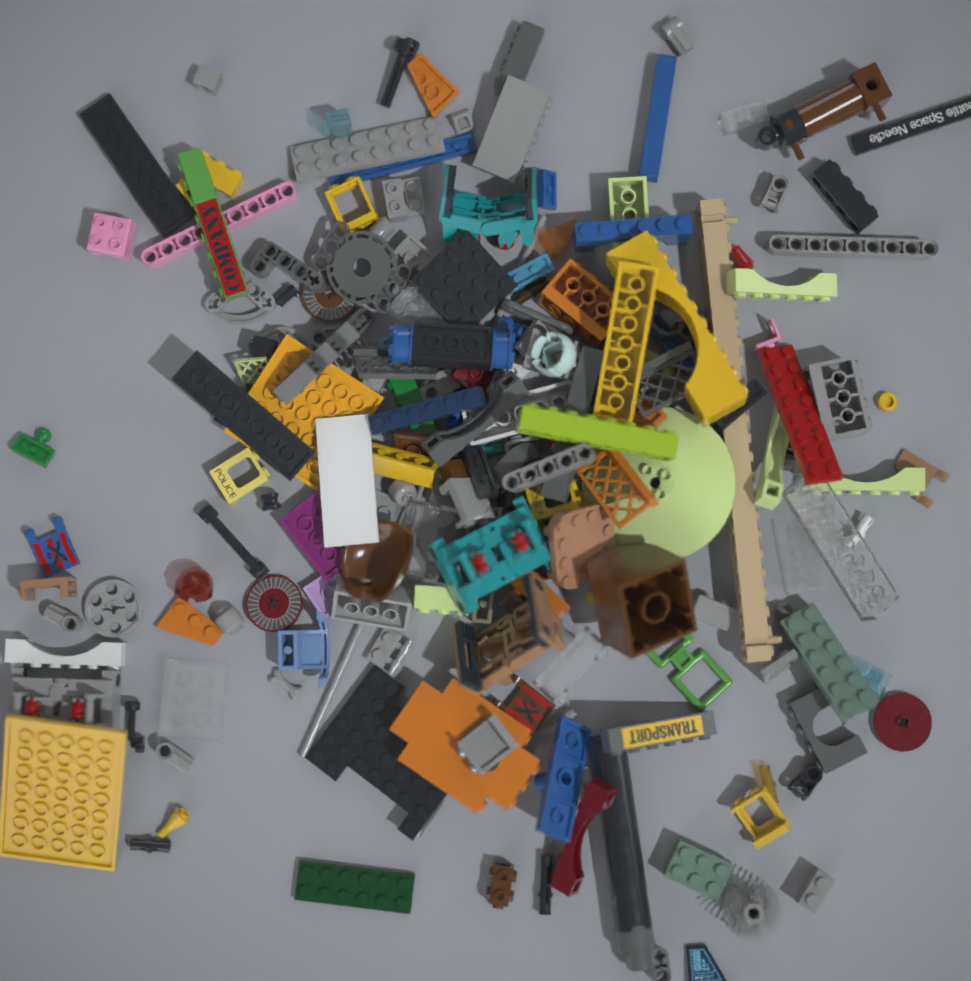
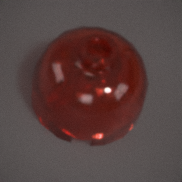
(194, 584)

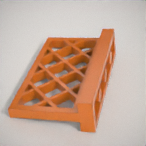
(632, 479)

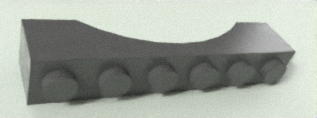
(447, 443)

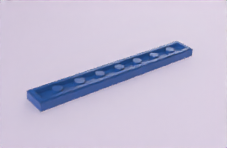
(454, 148)

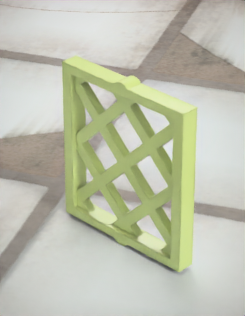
(255, 371)

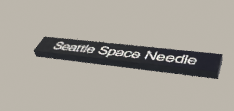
(912, 126)

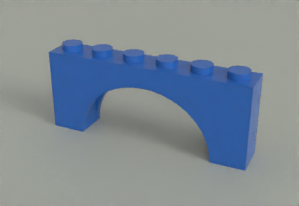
(669, 229)

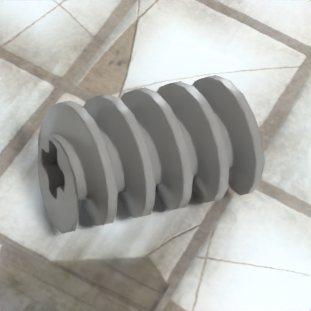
(344, 359)

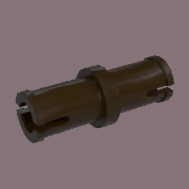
(530, 291)

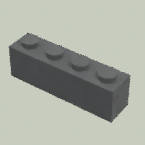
(520, 54)

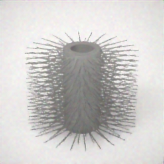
(754, 916)

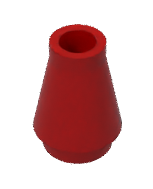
(741, 259)

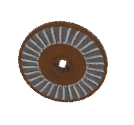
(326, 308)

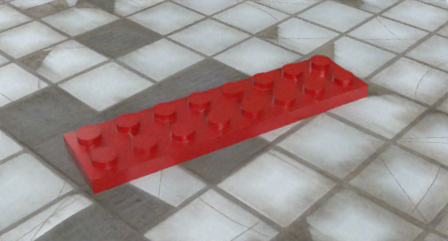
(799, 415)

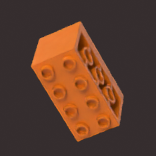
(580, 302)

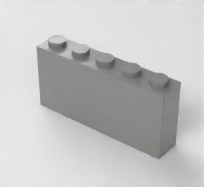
(512, 129)

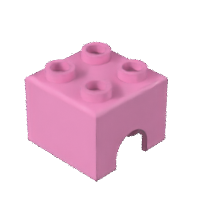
(112, 236)

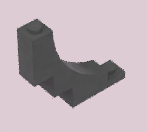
(324, 355)

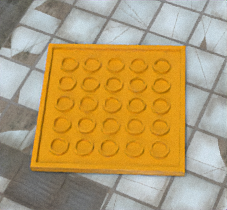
(328, 396)

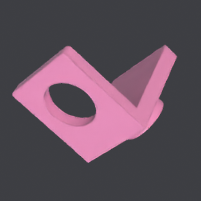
(776, 336)

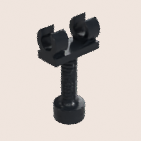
(132, 707)

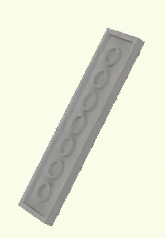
(367, 149)

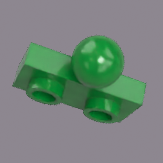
(35, 449)

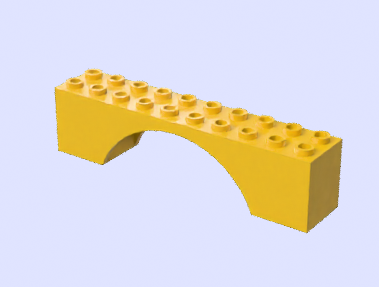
(714, 384)

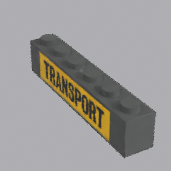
(658, 731)

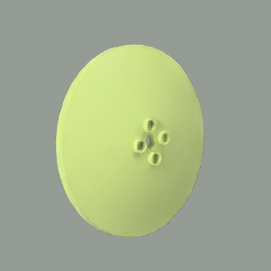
(693, 490)

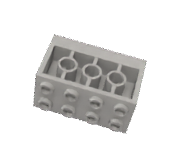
(848, 389)

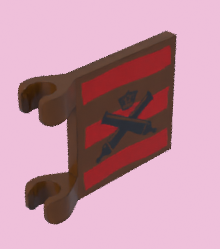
(527, 705)

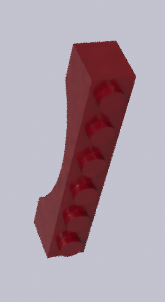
(569, 872)

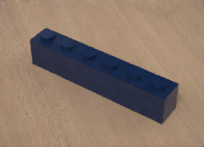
(427, 410)

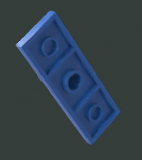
(562, 779)

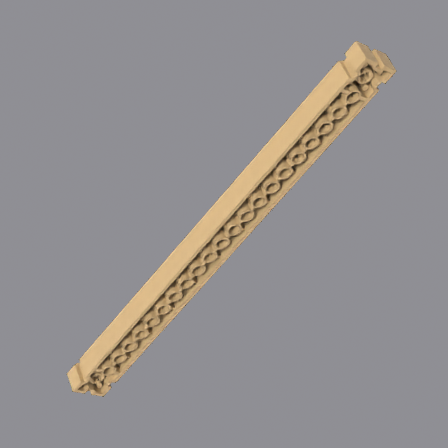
(742, 521)

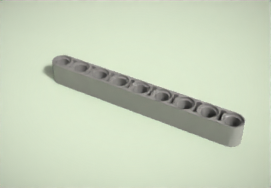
(860, 244)

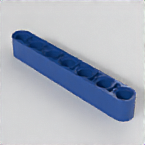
(657, 117)

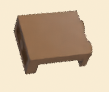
(67, 586)

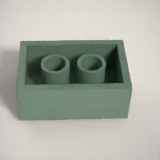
(697, 869)

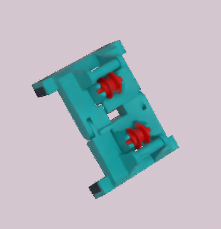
(481, 560)

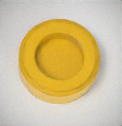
(887, 402)

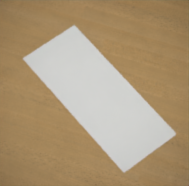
(346, 480)

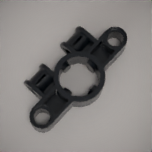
(682, 331)

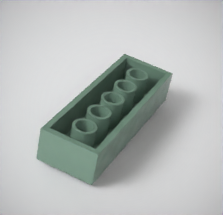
(828, 663)

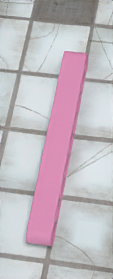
(246, 218)

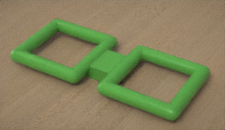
(685, 662)

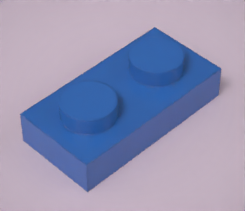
(547, 190)

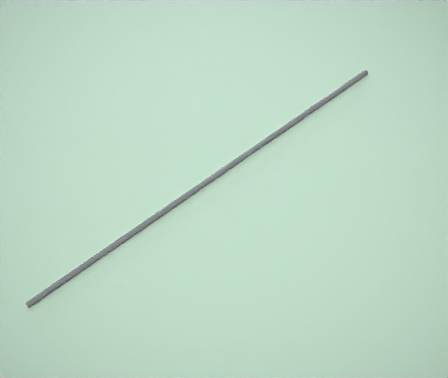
(420, 491)

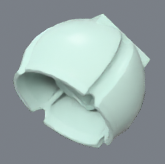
(545, 350)

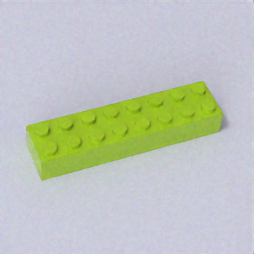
(597, 433)

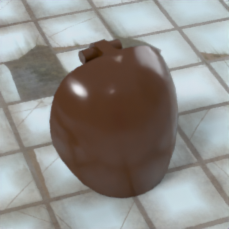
(378, 568)

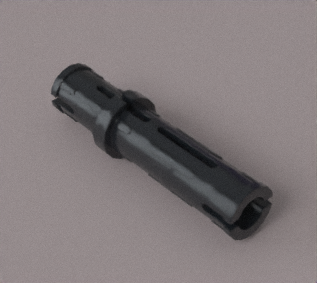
(545, 889)

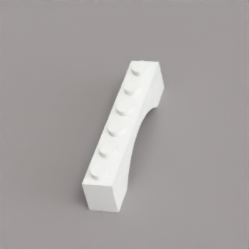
(26, 651)

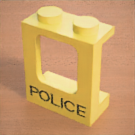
(227, 485)

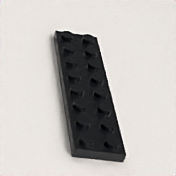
(137, 165)
(243, 415)

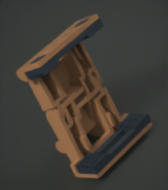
(507, 642)

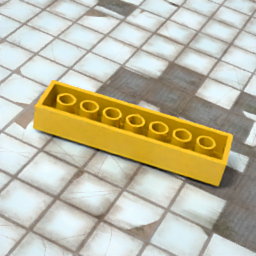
(626, 341)

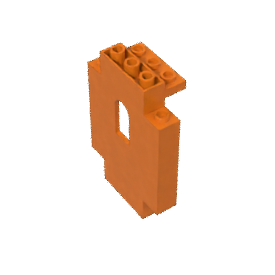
(433, 726)

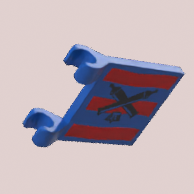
(54, 551)

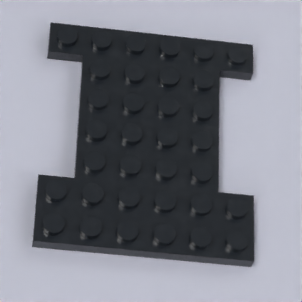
(363, 742)

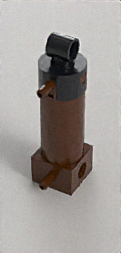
(860, 94)

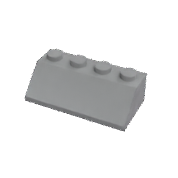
(389, 614)

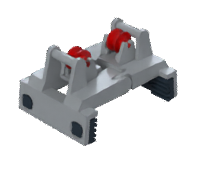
(50, 691)

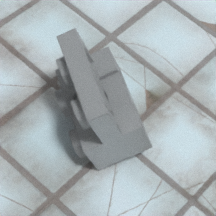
(395, 202)

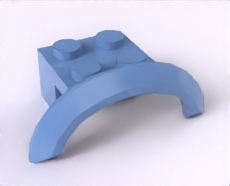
(306, 649)

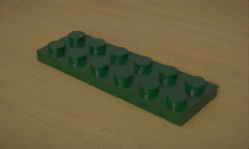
(354, 886)

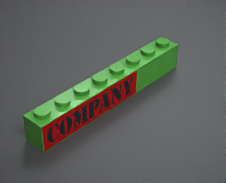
(213, 223)

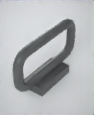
(527, 315)

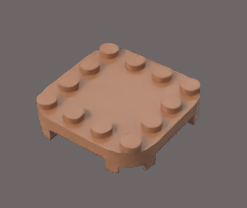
(574, 540)

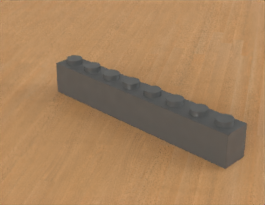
(581, 400)

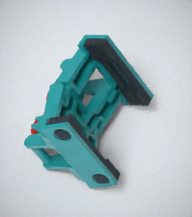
(489, 215)

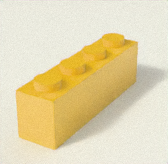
(404, 465)

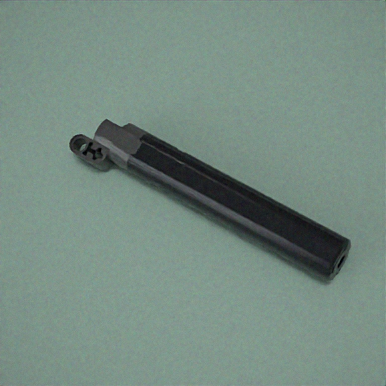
(626, 867)

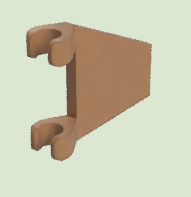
(909, 460)

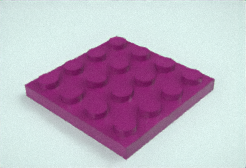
(306, 529)

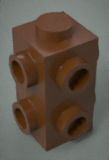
(500, 890)

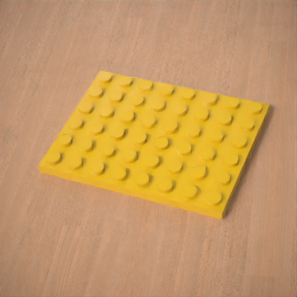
(62, 792)

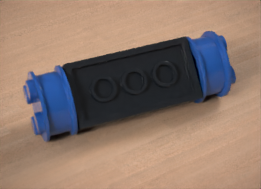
(451, 346)

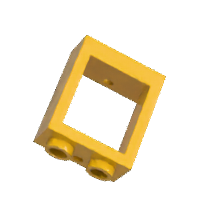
(350, 184)

